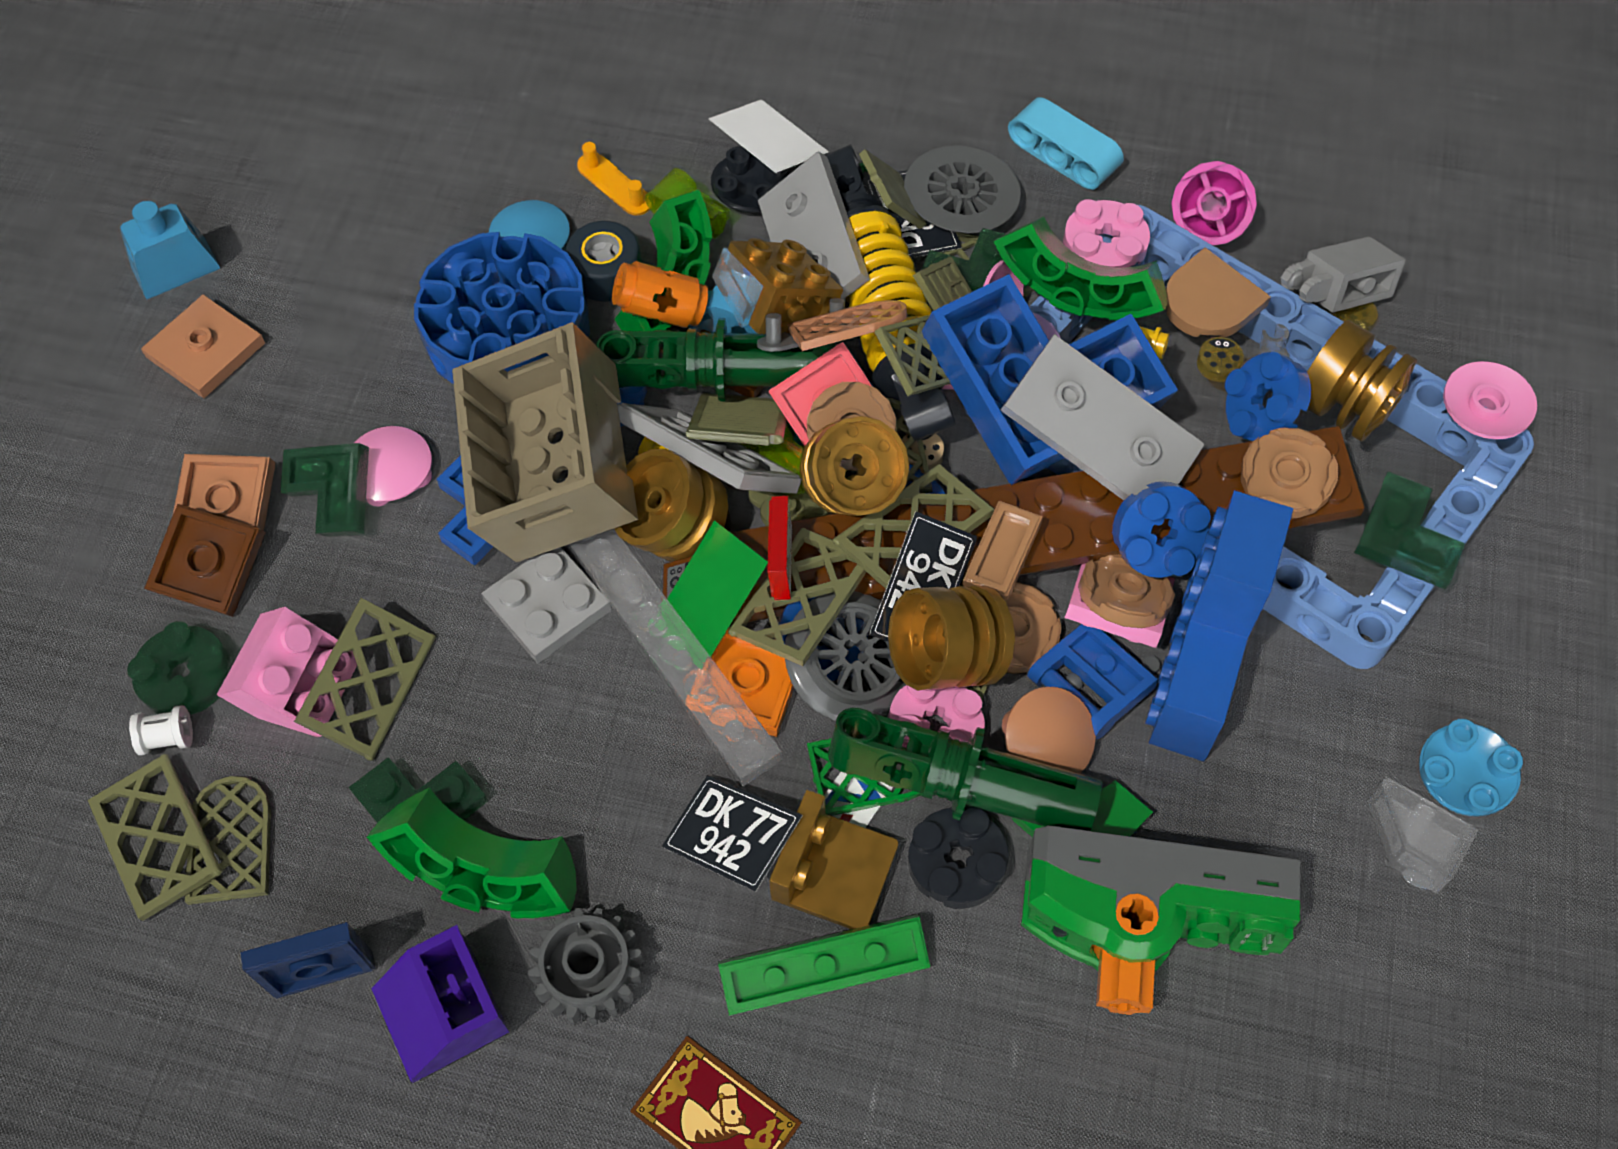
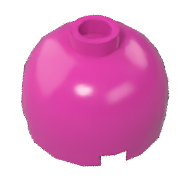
(1214, 202)

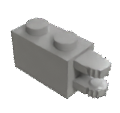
(1346, 274)

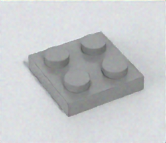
(546, 602)

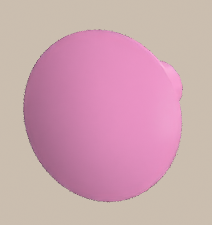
(396, 463)

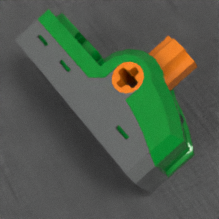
(1132, 898)

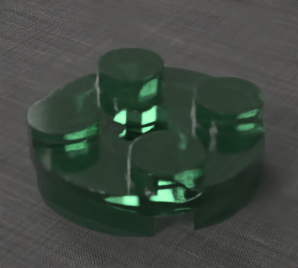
(166, 650)

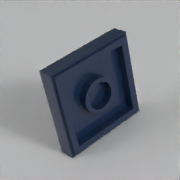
(308, 960)

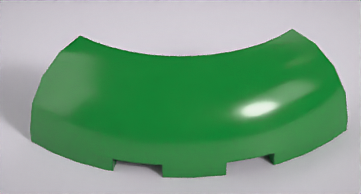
(683, 246)
(1077, 284)
(473, 865)

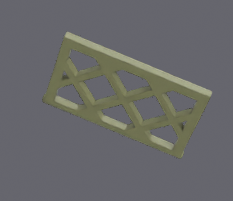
(911, 495)
(817, 624)
(326, 684)
(115, 834)

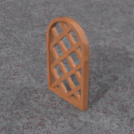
(851, 330)

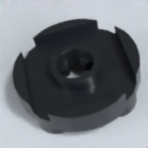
(943, 880)

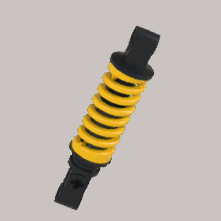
(891, 278)

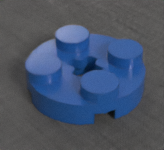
(1248, 387)
(1177, 550)

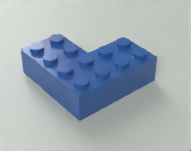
(990, 344)
(1214, 623)

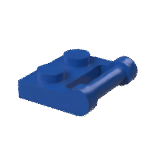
(1102, 667)

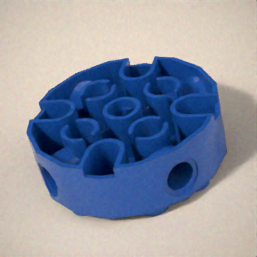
(495, 296)

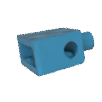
(165, 248)

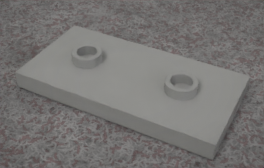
(811, 212)
(1099, 422)
(725, 460)

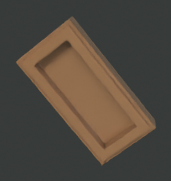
(1003, 549)

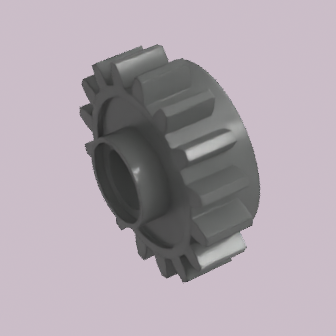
(589, 992)

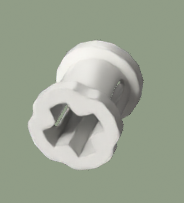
(161, 730)

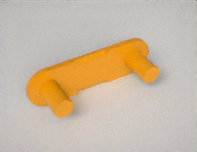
(611, 181)

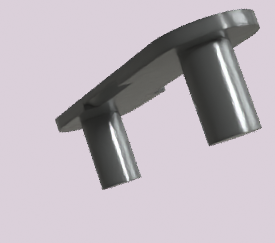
(782, 341)

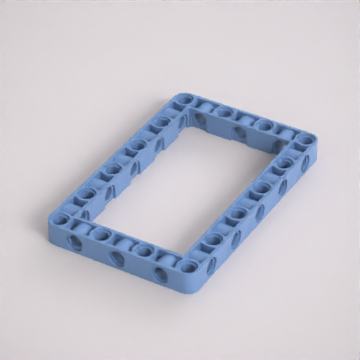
(1314, 603)

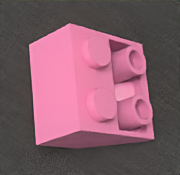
(280, 669)

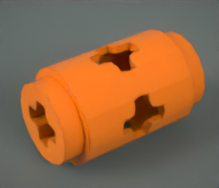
(637, 284)

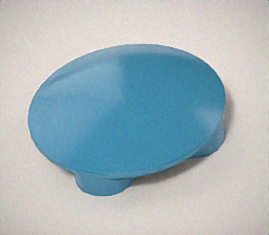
(533, 218)
(1470, 768)

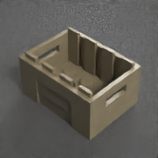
(509, 451)

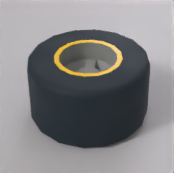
(598, 254)

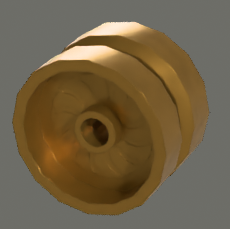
(673, 504)

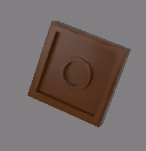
(205, 560)

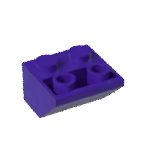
(438, 1004)

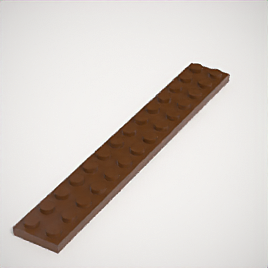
(1074, 511)

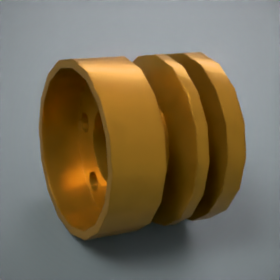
(1356, 381)
(877, 456)
(951, 637)

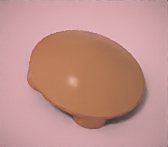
(1050, 729)

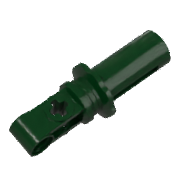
(701, 359)
(962, 771)

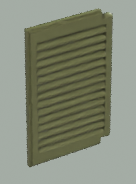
(737, 420)

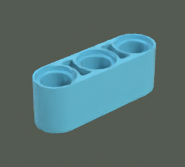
(1065, 143)

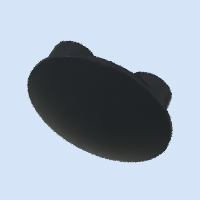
(743, 180)

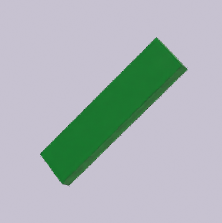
(823, 964)

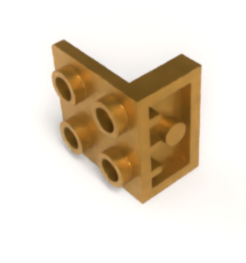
(790, 281)
(832, 867)

